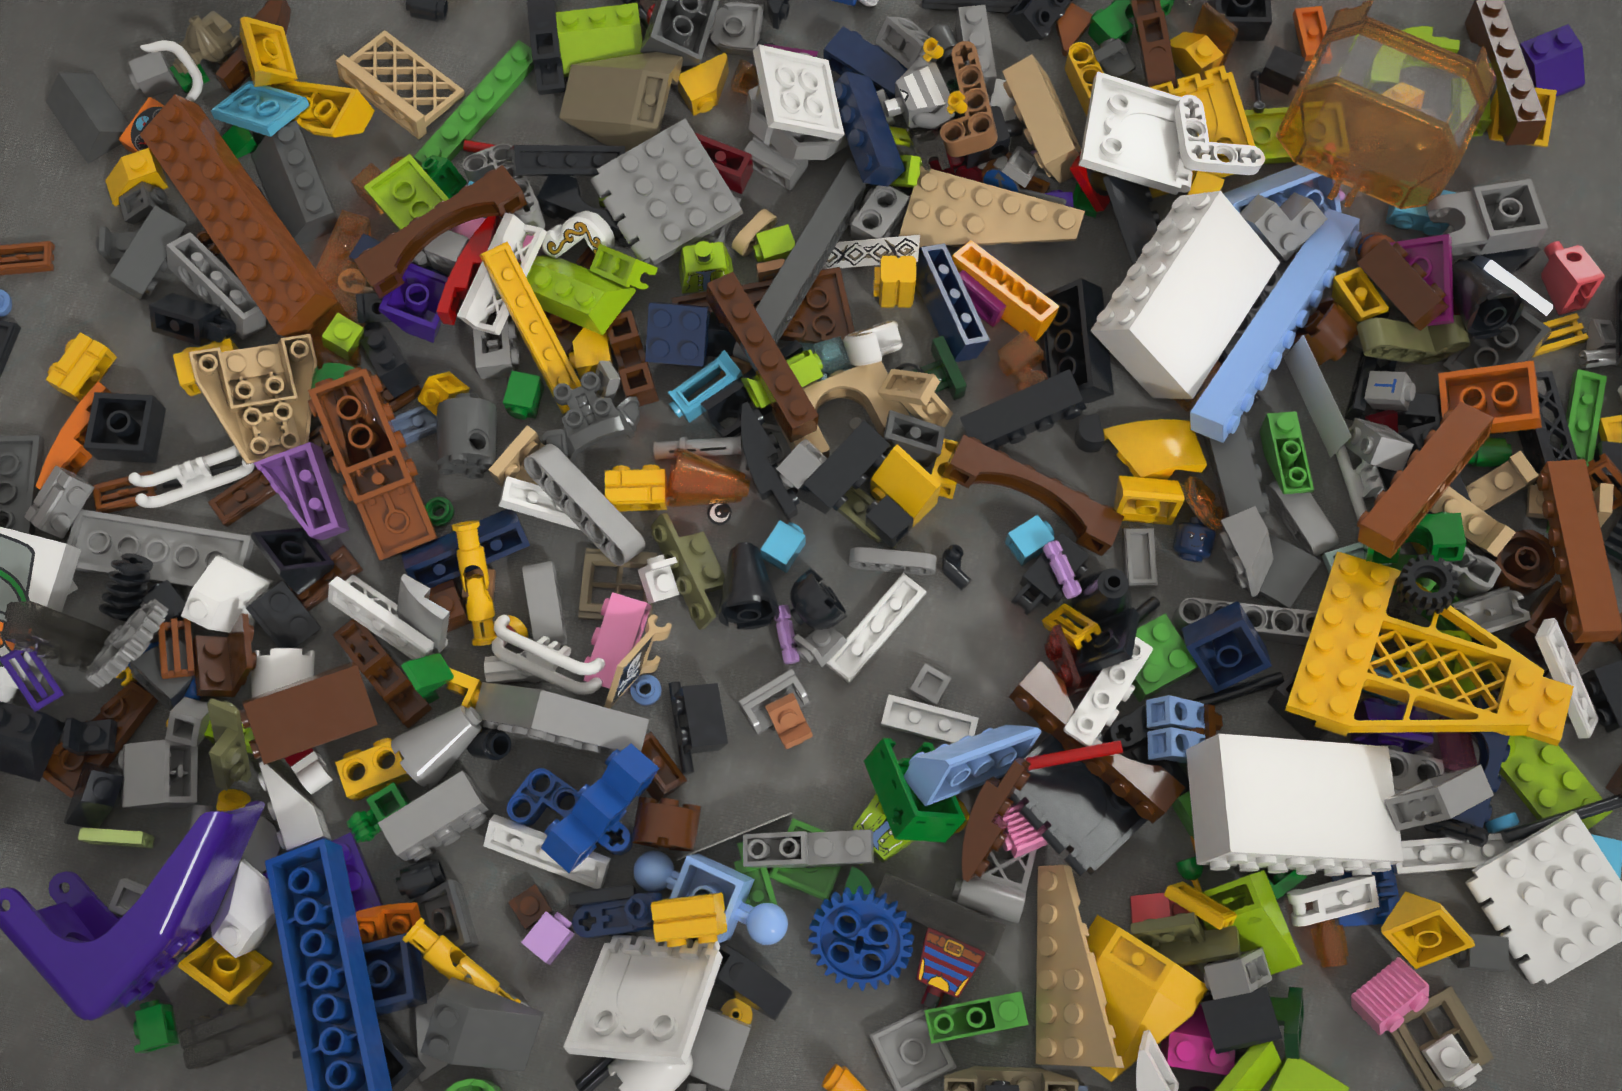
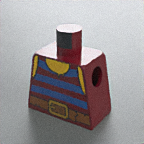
(945, 966)

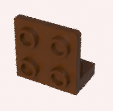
(224, 661)

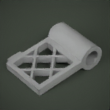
(996, 894)

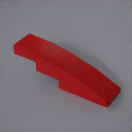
(465, 270)

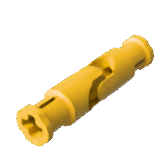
(479, 603)
(442, 952)

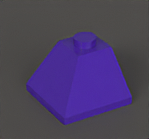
(416, 302)

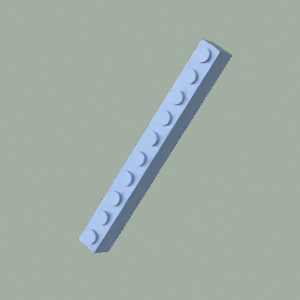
(1274, 327)

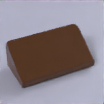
(668, 776)

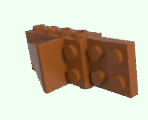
(372, 461)

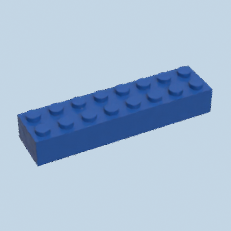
(326, 970)

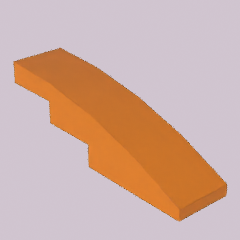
(68, 447)

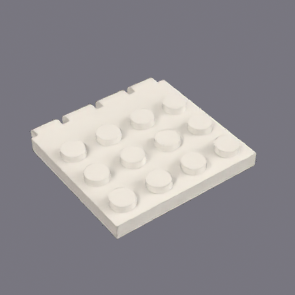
(1134, 135)
(1553, 897)
(645, 1000)

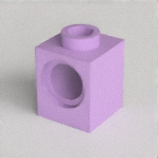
(549, 936)

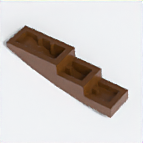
(382, 672)

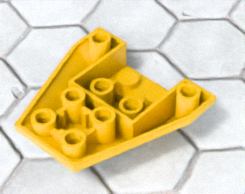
(1140, 990)

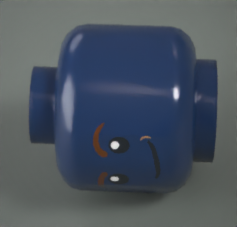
(1193, 540)

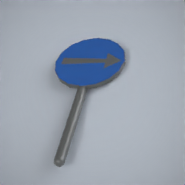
(999, 179)

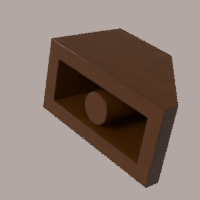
(449, 597)

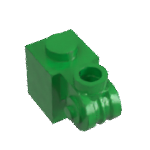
(382, 804)

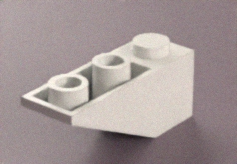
(296, 815)

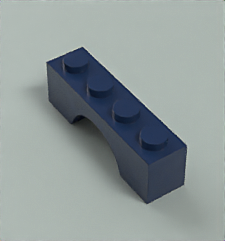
(1492, 752)

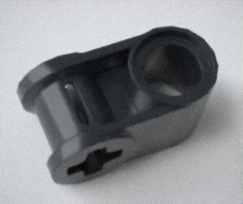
(1132, 726)

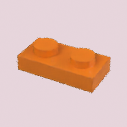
(1310, 29)

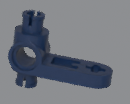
(617, 916)

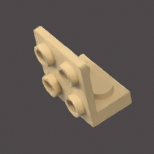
(512, 459)

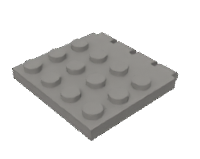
(665, 193)

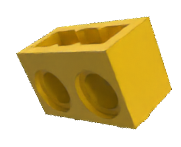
(375, 776)

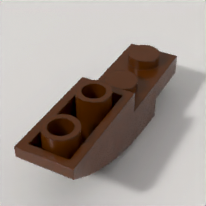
(1153, 42)
(236, 69)
(984, 826)

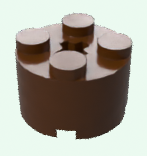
(1328, 331)
(1525, 562)
(666, 824)

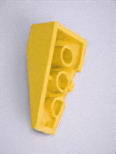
(332, 109)

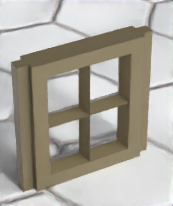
(594, 557)
(1462, 1025)

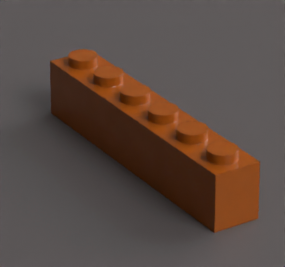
(1424, 479)
(1579, 552)

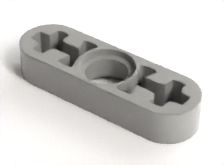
(892, 561)

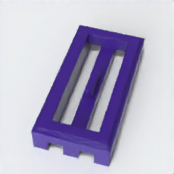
(44, 671)

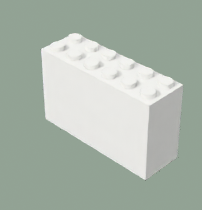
(1186, 295)
(1292, 806)

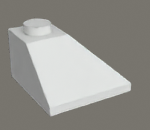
(223, 594)
(244, 912)

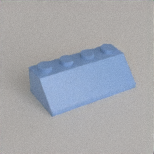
(1283, 184)
(968, 762)

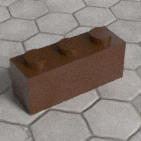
(1404, 283)

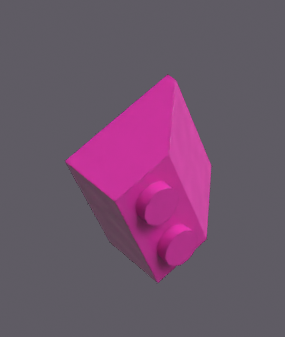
(1193, 1049)

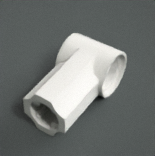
(498, 671)

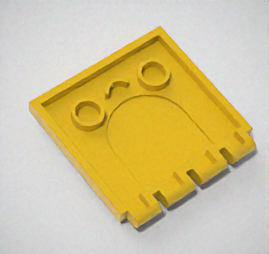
(1222, 109)

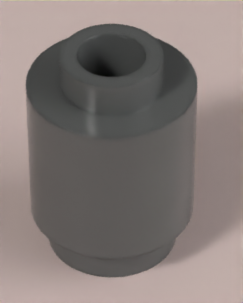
(947, 40)

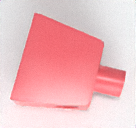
(1570, 277)

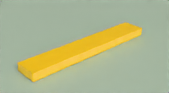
(530, 318)

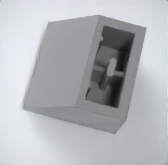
(1247, 548)
(159, 775)

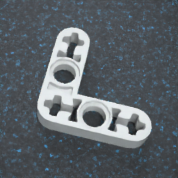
(1194, 150)

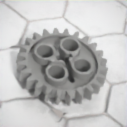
(126, 643)

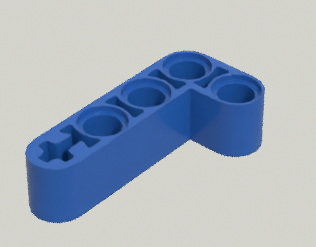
(551, 798)

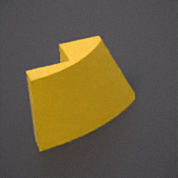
(1157, 447)

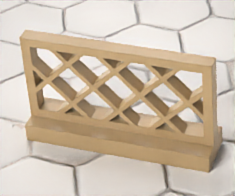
(381, 93)

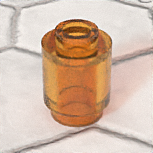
(1330, 944)

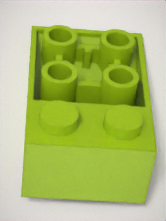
(1258, 920)

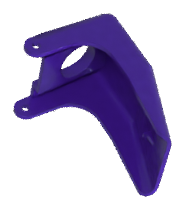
(112, 961)

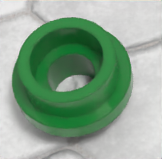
(438, 503)

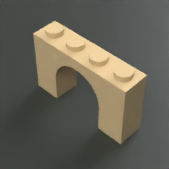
(857, 384)

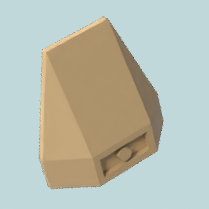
(260, 394)

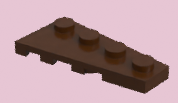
(129, 710)

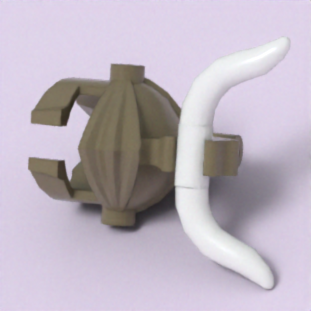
(204, 39)

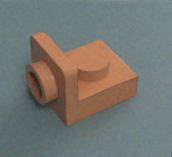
(789, 721)

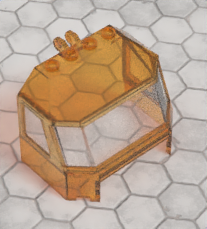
(1385, 111)

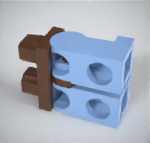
(1183, 726)

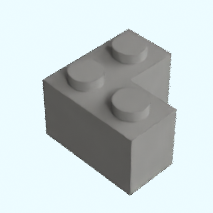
(1283, 227)

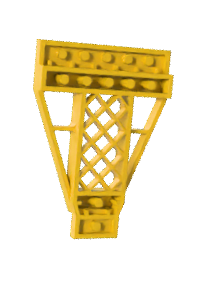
(1343, 643)

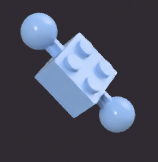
(702, 876)

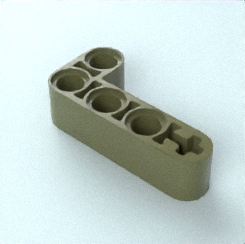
(1406, 343)

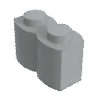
(1475, 573)

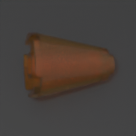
(703, 481)

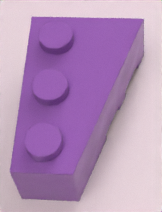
(307, 489)

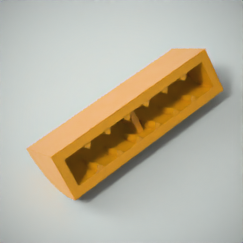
(1025, 305)

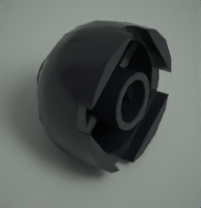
(815, 602)

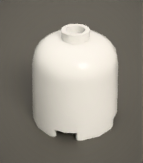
(280, 669)
(649, 1075)

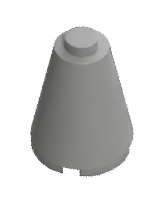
(437, 744)

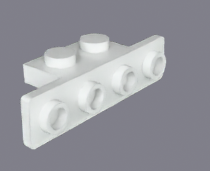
(1105, 694)

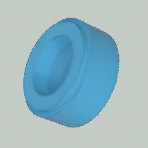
(1502, 823)

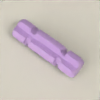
(1062, 569)
(785, 635)

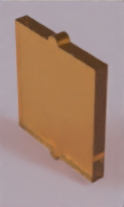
(1217, 28)

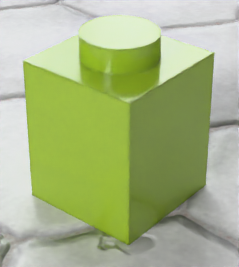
(773, 244)
(342, 336)

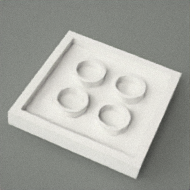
(798, 93)

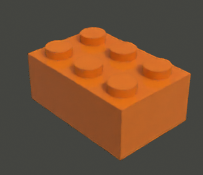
(1501, 391)

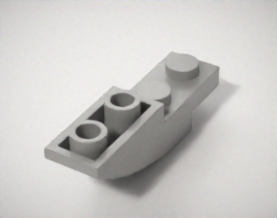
(808, 849)

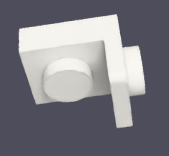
(658, 579)
(1451, 1063)

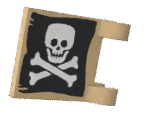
(636, 661)

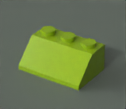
(598, 34)

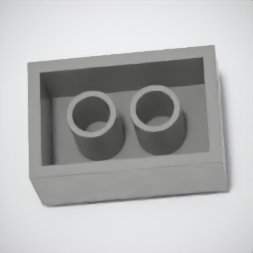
(436, 818)

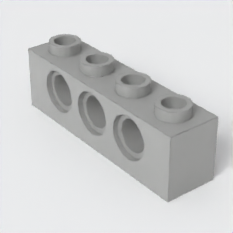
(214, 284)

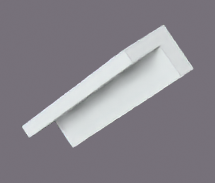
(483, 295)
(369, 612)

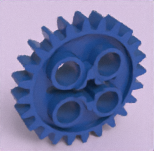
(855, 963)

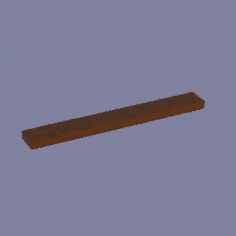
(255, 487)

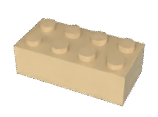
(1043, 117)

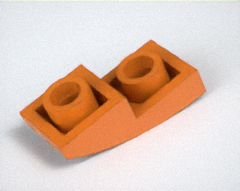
(387, 920)

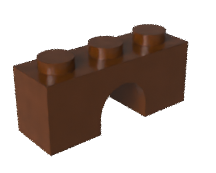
(630, 356)

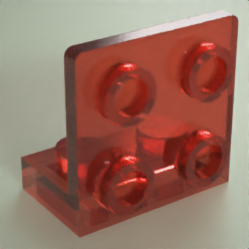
(1064, 659)

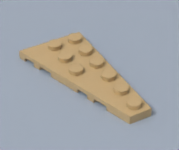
(962, 210)
(1069, 989)

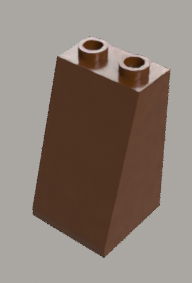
(308, 713)

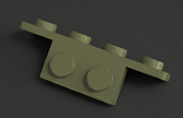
(695, 570)
(229, 753)
(1185, 941)

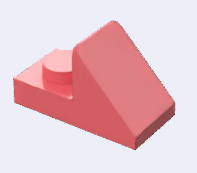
(1153, 907)

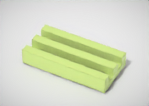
(116, 837)

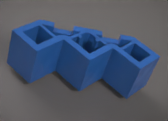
(599, 807)

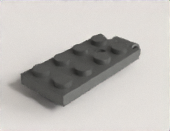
(19, 473)

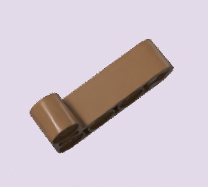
(975, 119)

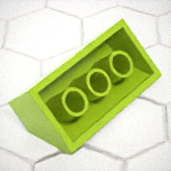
(577, 293)

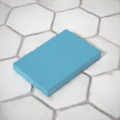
(260, 108)

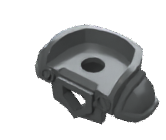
(590, 417)

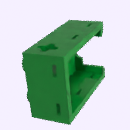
(901, 806)

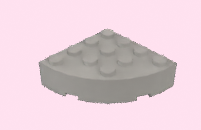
(558, 719)

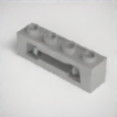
(497, 361)

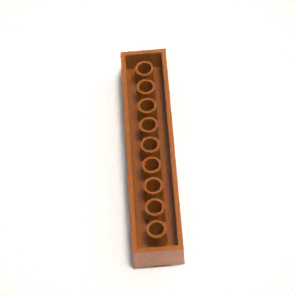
(238, 218)

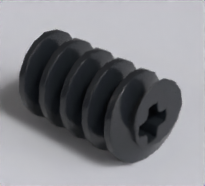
(128, 588)

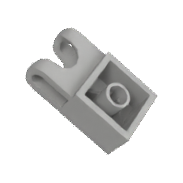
(1491, 218)

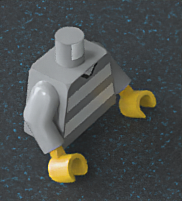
(923, 93)

